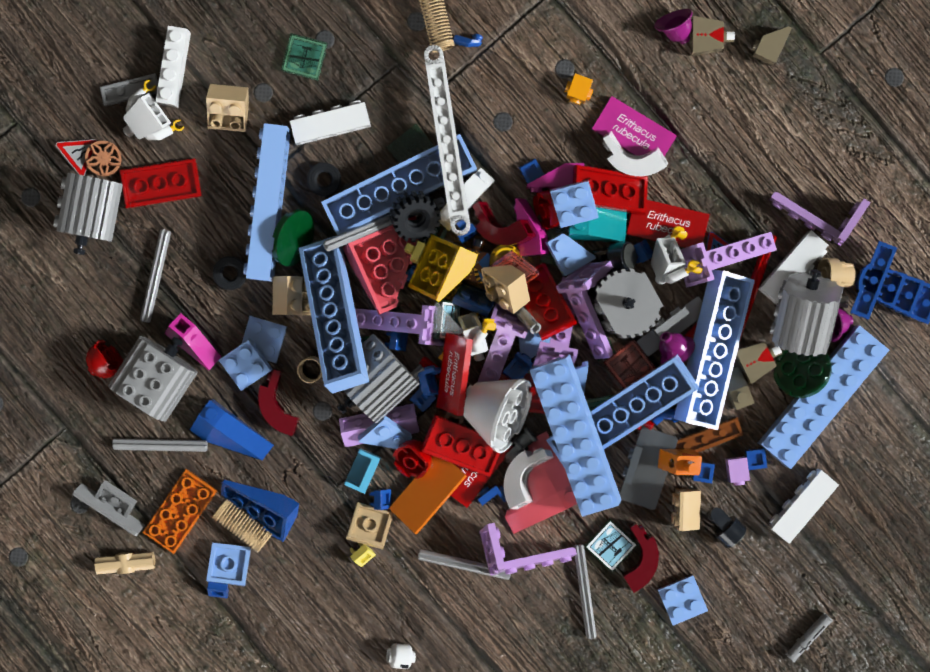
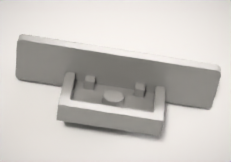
(676, 323)
(112, 504)

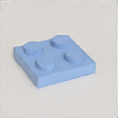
(574, 203)
(266, 336)
(245, 364)
(228, 564)
(682, 600)

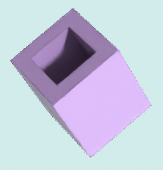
(737, 470)

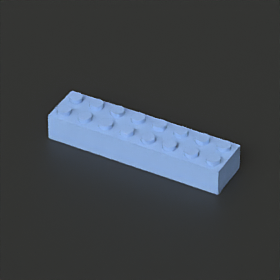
(376, 195)
(268, 201)
(333, 317)
(715, 347)
(640, 402)
(809, 416)
(575, 435)

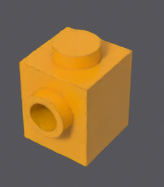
(579, 89)

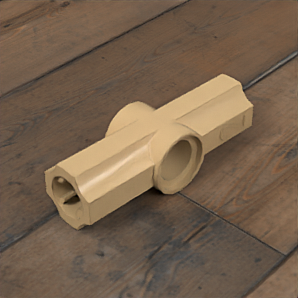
(125, 563)

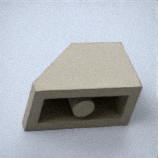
(770, 46)
(738, 391)

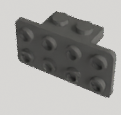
(643, 477)

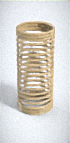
(444, 44)
(300, 370)
(251, 539)

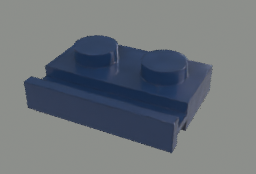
(473, 299)

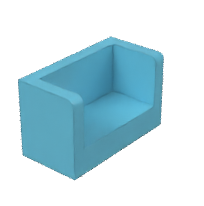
(362, 470)

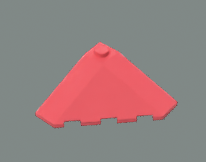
(380, 265)
(548, 490)

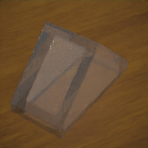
(443, 322)

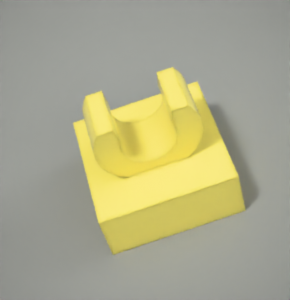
(416, 252)
(362, 555)

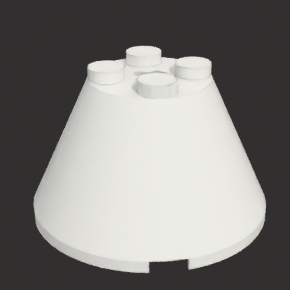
(498, 410)

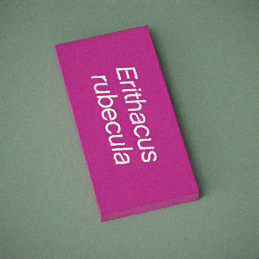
(632, 129)

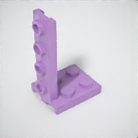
(813, 222)
(724, 256)
(575, 288)
(401, 322)
(507, 328)
(558, 343)
(494, 554)

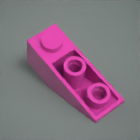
(556, 178)
(536, 245)
(193, 341)

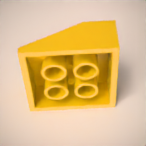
(441, 268)

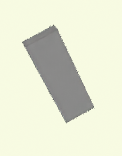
(121, 91)

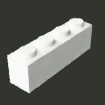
(173, 66)
(330, 123)
(799, 260)
(803, 505)

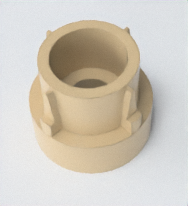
(837, 271)

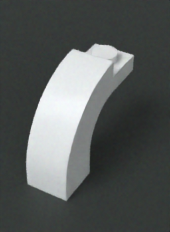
(632, 164)
(474, 188)
(517, 474)

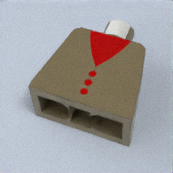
(708, 36)
(757, 360)

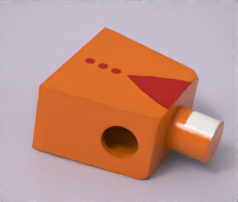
(685, 461)

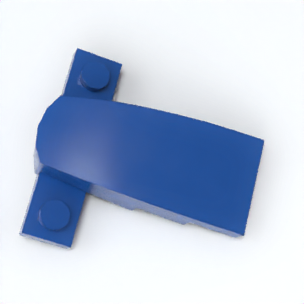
(890, 288)

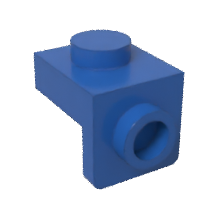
(518, 366)
(428, 381)
(487, 494)

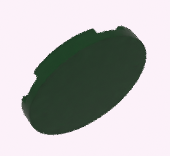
(290, 234)
(801, 374)

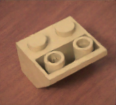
(227, 107)
(506, 287)
(290, 296)
(686, 509)

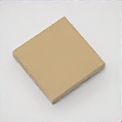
(369, 526)

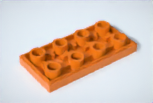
(427, 494)
(180, 511)

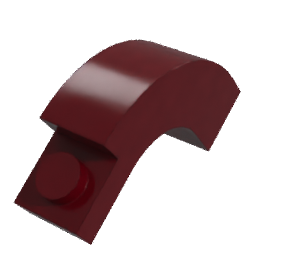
(491, 230)
(271, 411)
(647, 565)

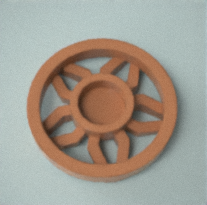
(102, 158)

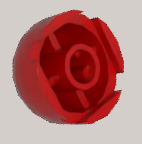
(545, 207)
(103, 360)
(411, 460)

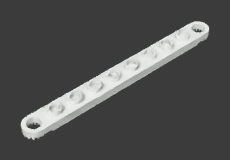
(447, 140)

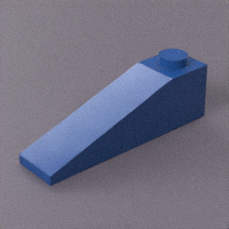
(226, 430)
(269, 508)

